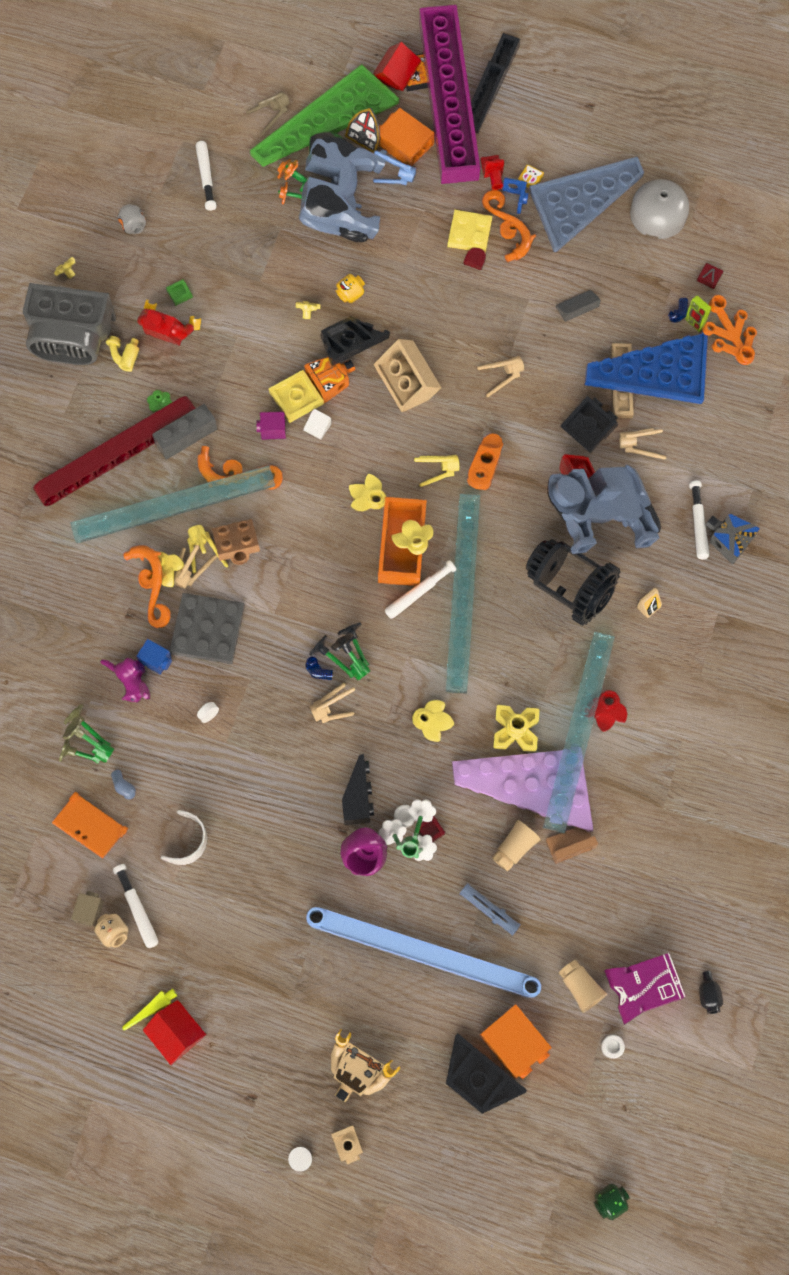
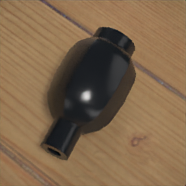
(710, 994)

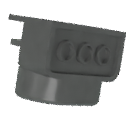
(67, 323)

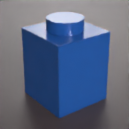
(154, 657)

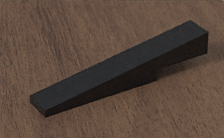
(493, 78)

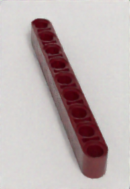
(109, 454)

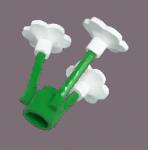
(412, 846)

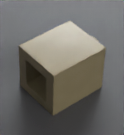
(87, 909)

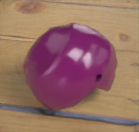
(364, 852)

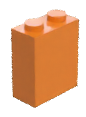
(405, 137)
(516, 1042)

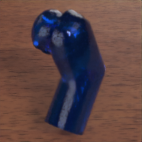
(681, 312)
(316, 671)

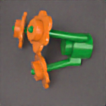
(289, 169)

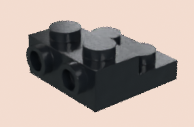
(590, 423)

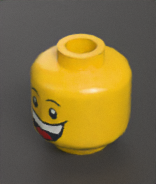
(350, 288)

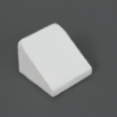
(317, 424)

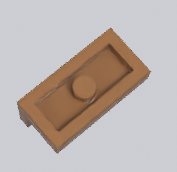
(570, 844)

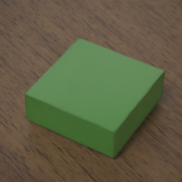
(179, 292)

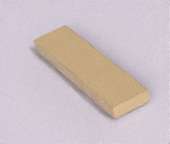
(621, 401)

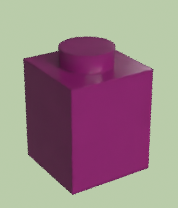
(271, 425)

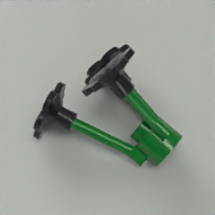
(359, 667)

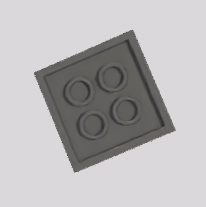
(207, 628)

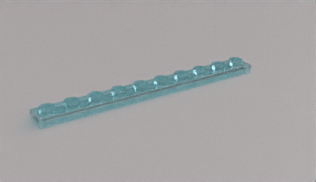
(172, 504)
(463, 594)
(578, 733)

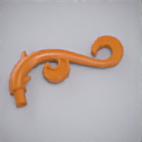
(510, 221)
(230, 465)
(154, 583)

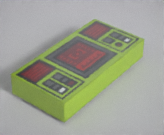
(698, 313)

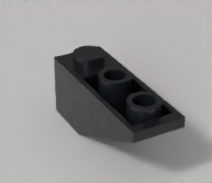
(355, 799)

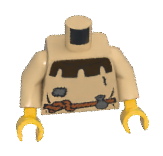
(357, 1070)

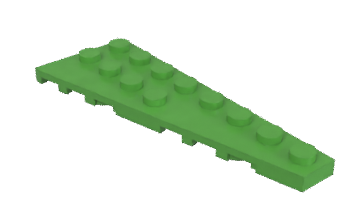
(326, 114)

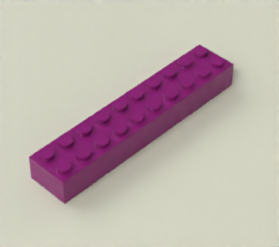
(449, 94)

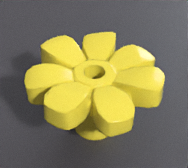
(66, 268)
(307, 308)

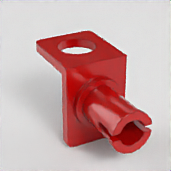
(493, 167)

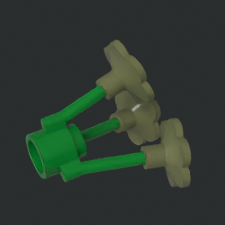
(102, 748)

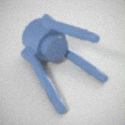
(406, 172)

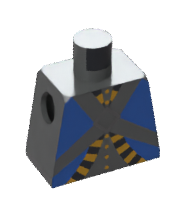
(731, 536)

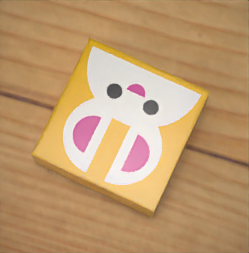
(531, 176)

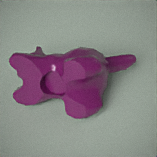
(130, 674)

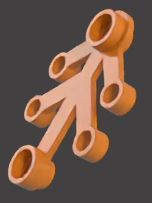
(731, 333)

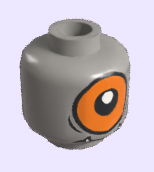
(131, 219)

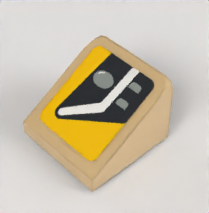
(650, 603)

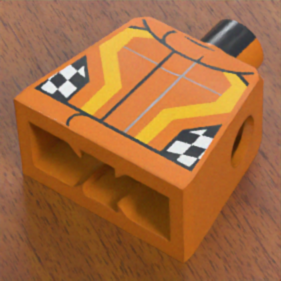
(329, 379)

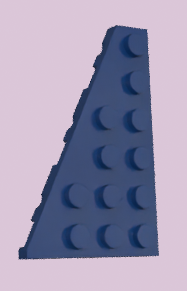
(664, 371)

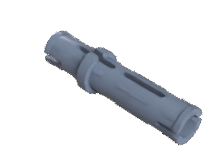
(469, 893)

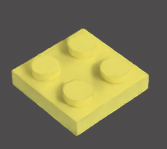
(469, 230)
(296, 396)

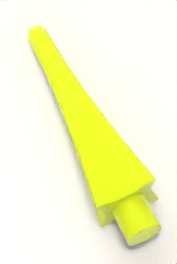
(161, 1001)

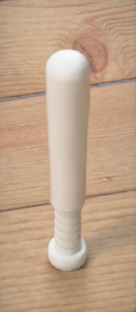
(416, 592)

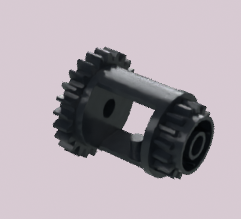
(594, 592)

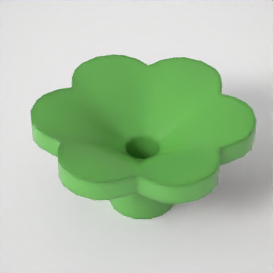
(158, 400)

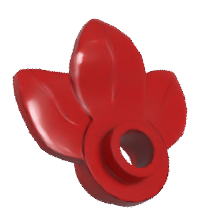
(608, 714)

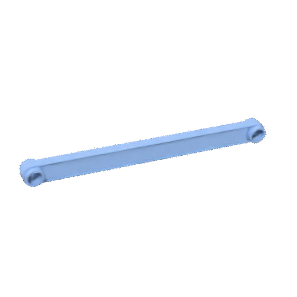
(423, 952)

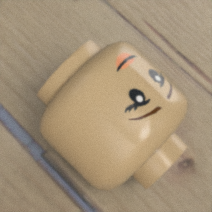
(111, 930)

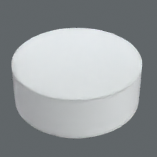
(207, 712)
(402, 813)
(612, 1046)
(300, 1159)

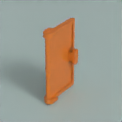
(96, 828)

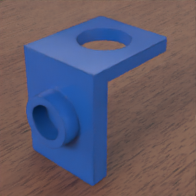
(520, 190)

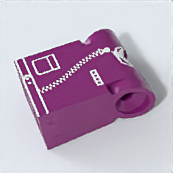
(645, 986)

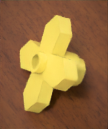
(509, 734)

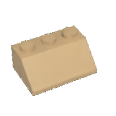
(407, 375)

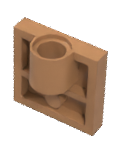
(236, 541)

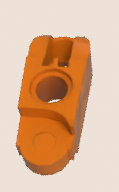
(489, 449)

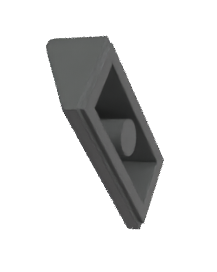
(578, 305)

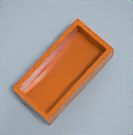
(398, 564)

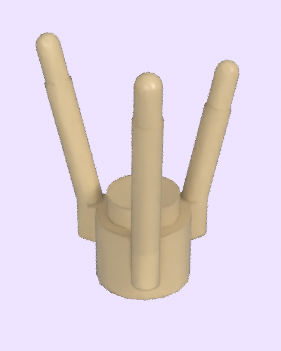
(511, 366)
(629, 439)
(182, 577)
(320, 708)

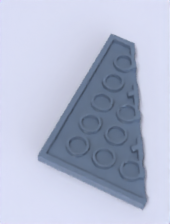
(577, 199)

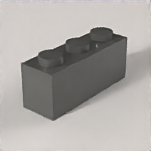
(185, 431)

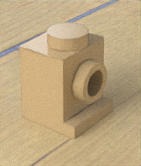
(340, 1138)

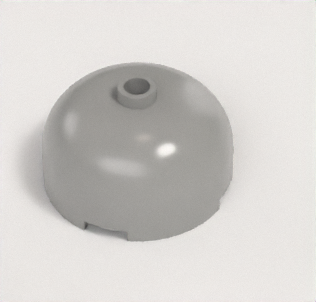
(659, 208)

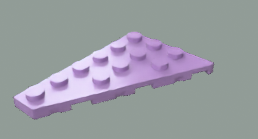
(524, 782)

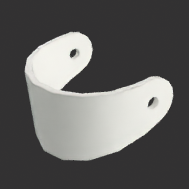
(194, 856)

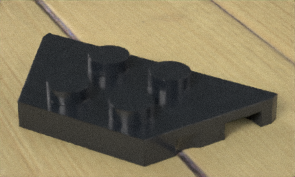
(350, 338)
(479, 1078)

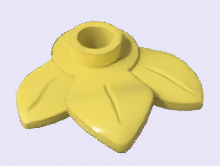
(366, 493)
(413, 537)
(169, 564)
(435, 720)

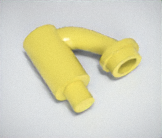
(129, 355)

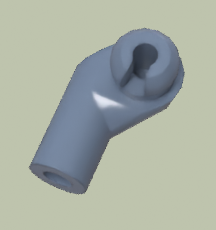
(122, 786)

